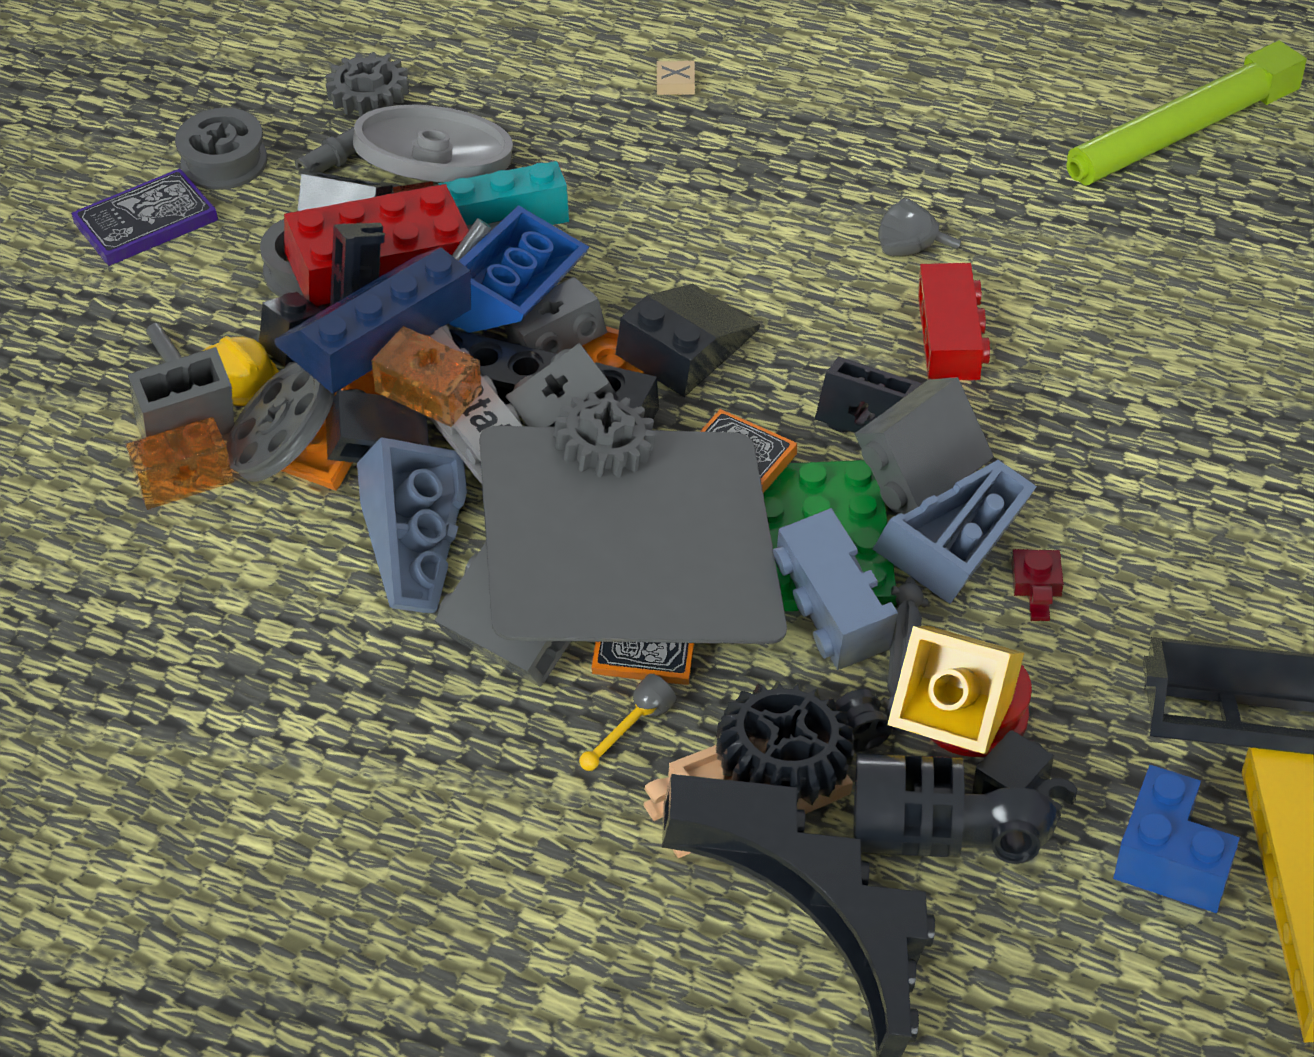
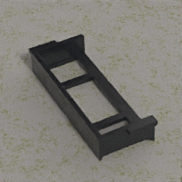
(1231, 678)

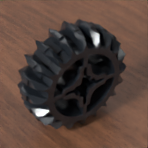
(785, 740)

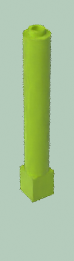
(1264, 77)

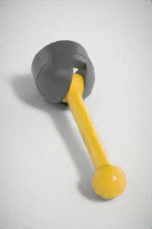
(650, 700)

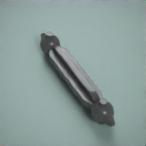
(908, 599)

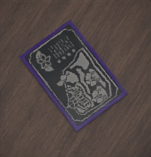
(144, 216)

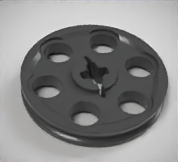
(277, 423)

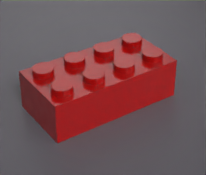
(410, 219)

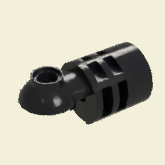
(922, 810)

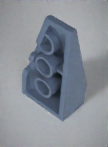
(411, 515)

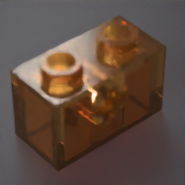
(427, 376)
(180, 463)

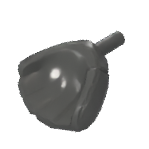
(910, 229)

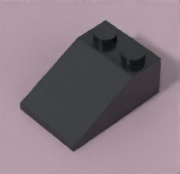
(681, 336)

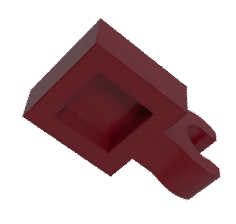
(1038, 577)

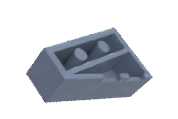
(955, 531)
(834, 590)

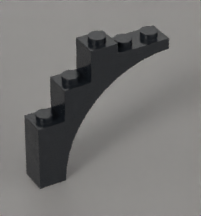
(764, 835)

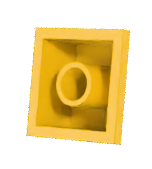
(954, 688)

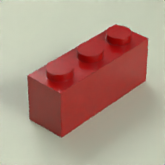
(952, 321)

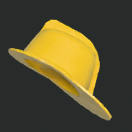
(245, 365)

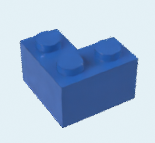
(1170, 852)

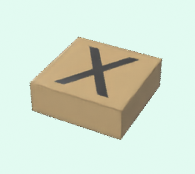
(675, 77)

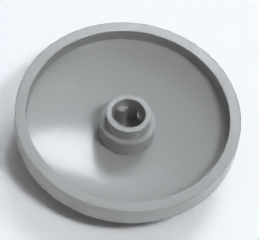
(431, 142)

